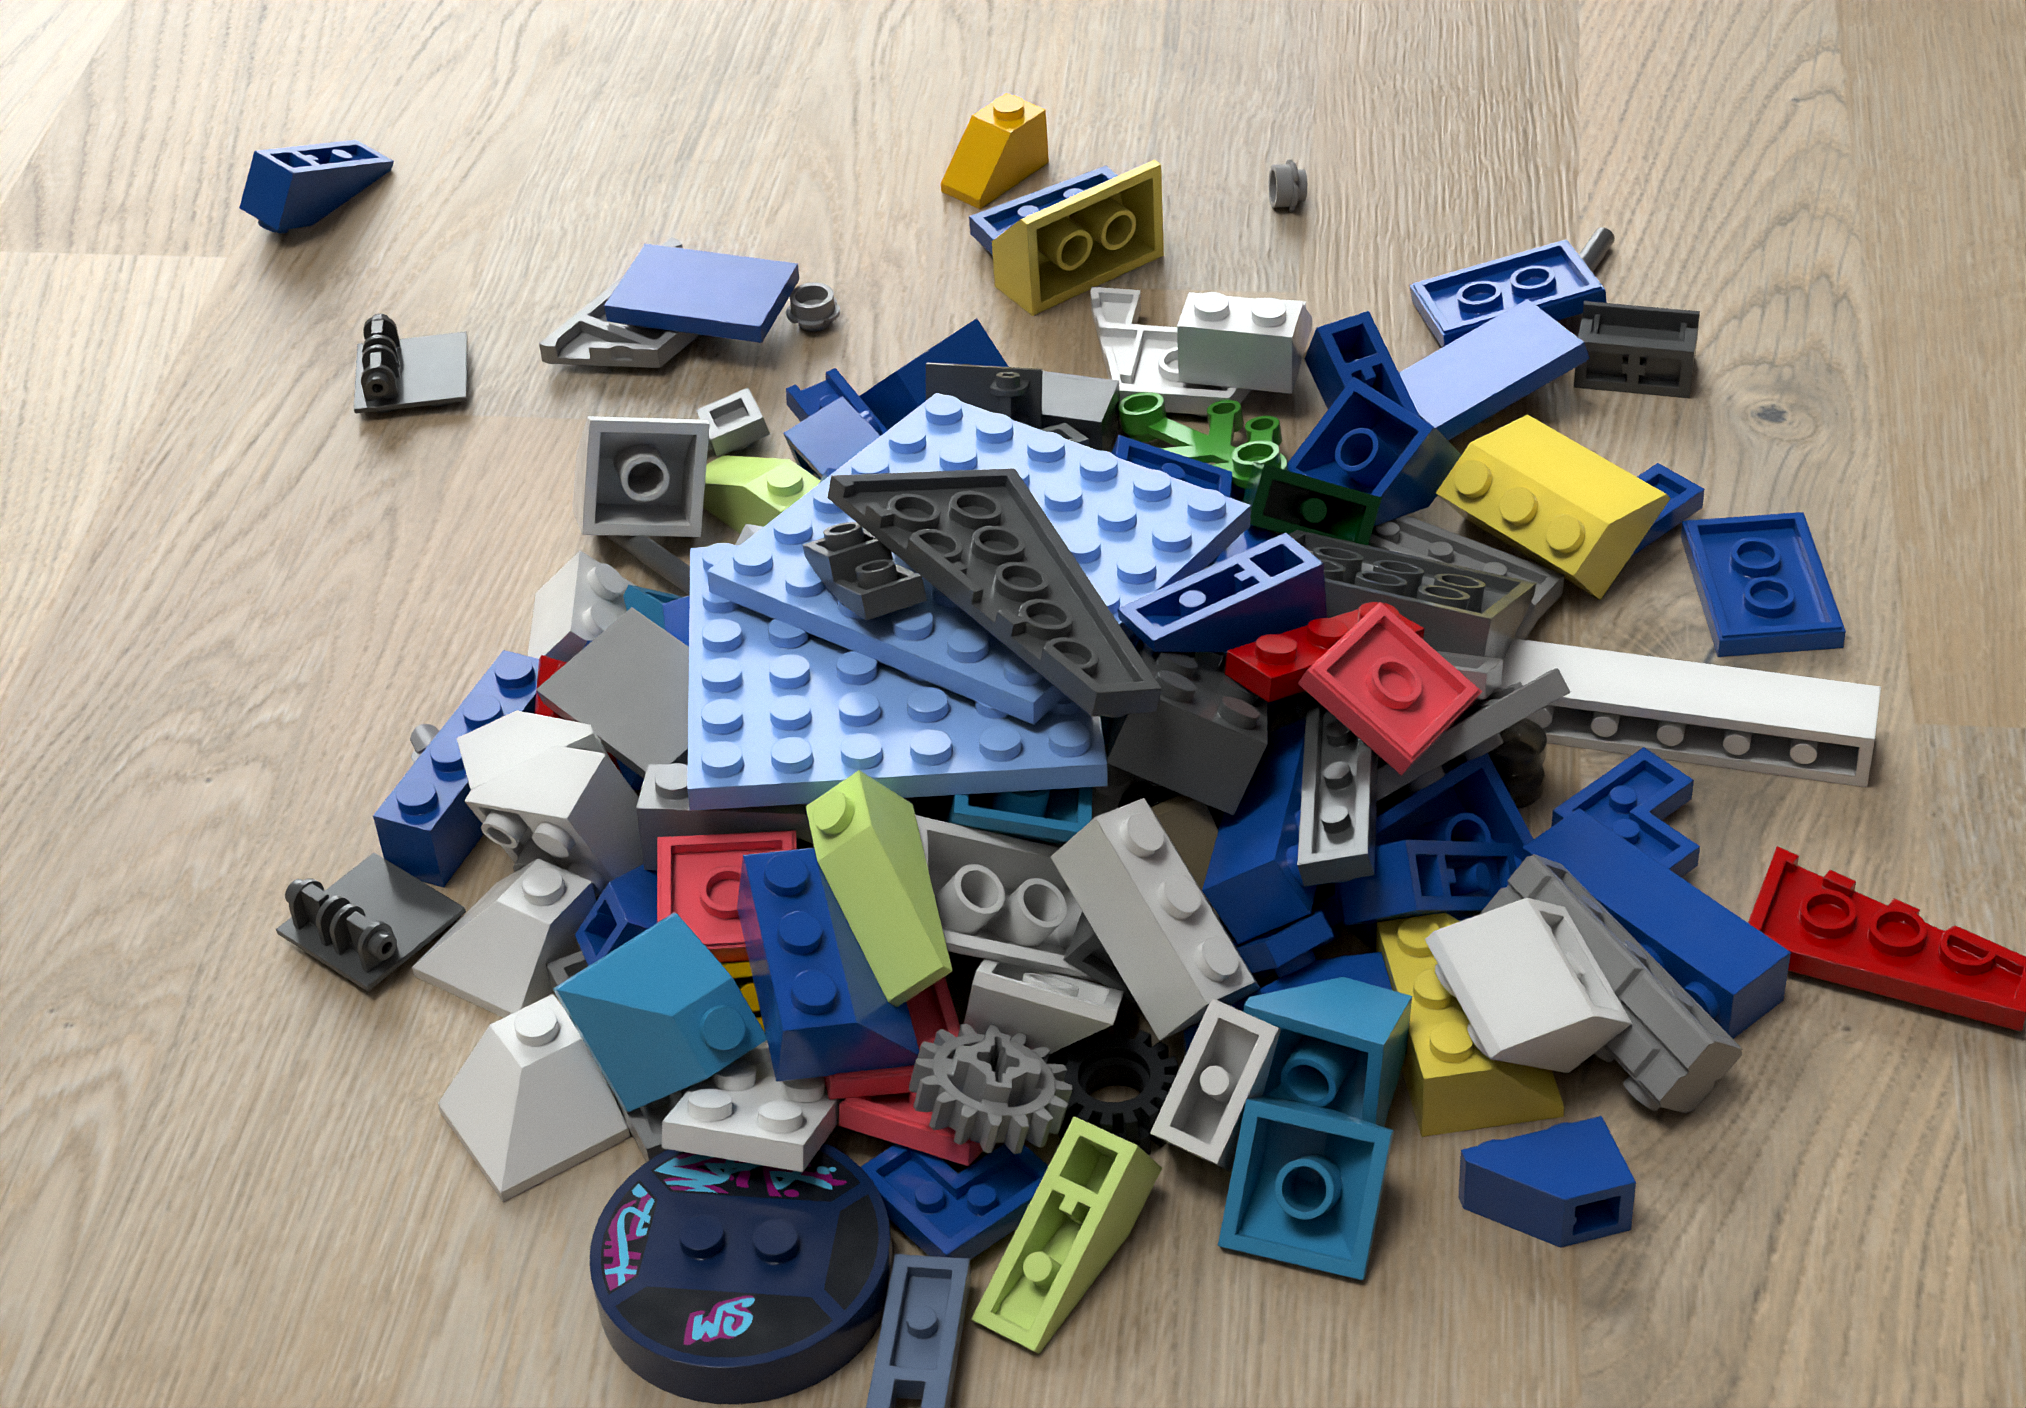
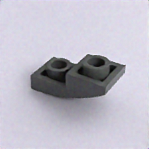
(862, 571)

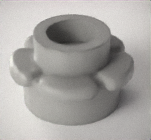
(1287, 185)
(813, 307)

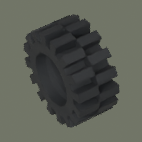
(1120, 1063)

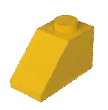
(997, 151)

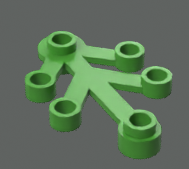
(1145, 420)

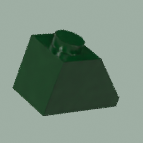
(1294, 502)

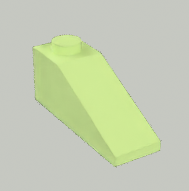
(753, 489)
(882, 883)
(1067, 1234)

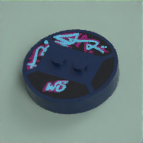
(741, 1273)

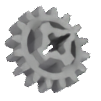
(990, 1088)

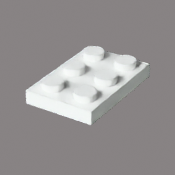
(752, 1117)

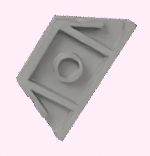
(595, 341)
(1474, 732)

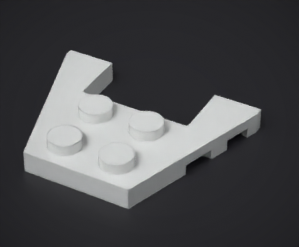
(1147, 355)

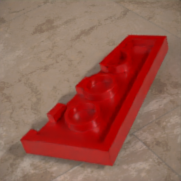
(1886, 947)

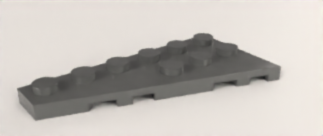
(1009, 569)

